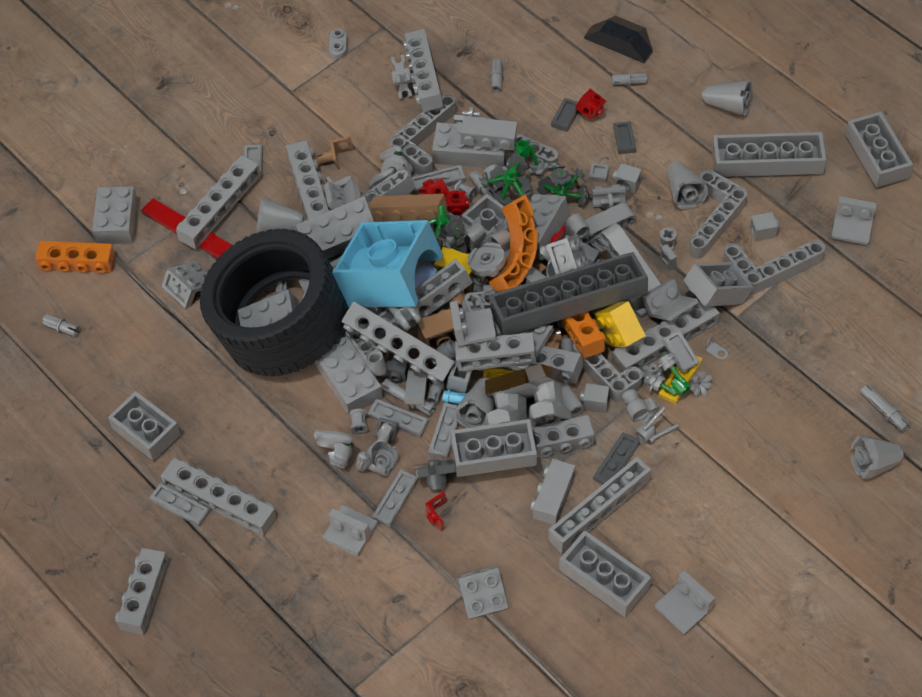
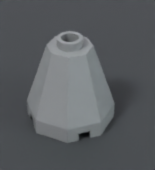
(874, 456)

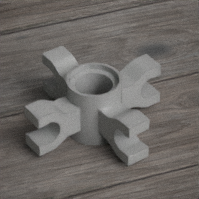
(401, 76)

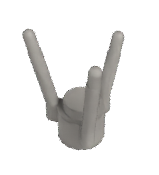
(646, 429)

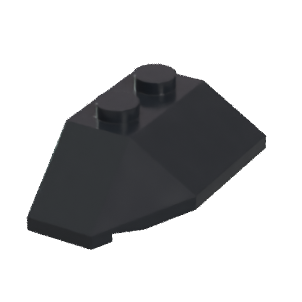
(622, 38)

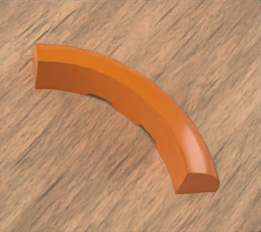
(522, 244)

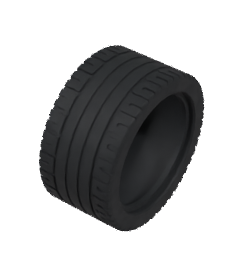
(250, 269)

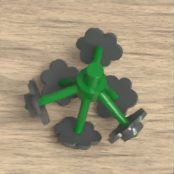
(502, 177)
(563, 181)
(452, 224)

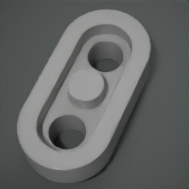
(338, 44)

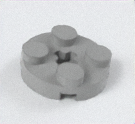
(490, 267)

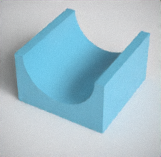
(382, 263)

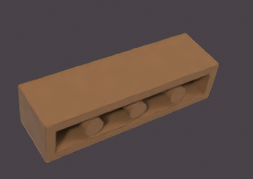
(406, 207)

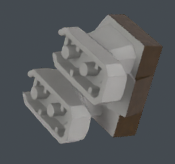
(531, 382)

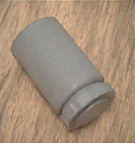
(571, 401)

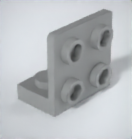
(853, 220)
(567, 254)
(184, 282)
(666, 301)
(472, 326)
(482, 591)
(685, 603)

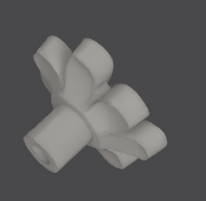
(649, 372)
(700, 383)

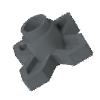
(435, 472)

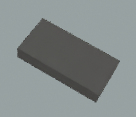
(565, 115)
(624, 137)

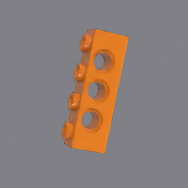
(75, 256)
(585, 334)

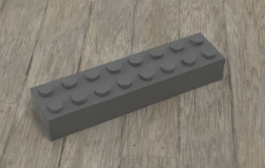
(568, 294)

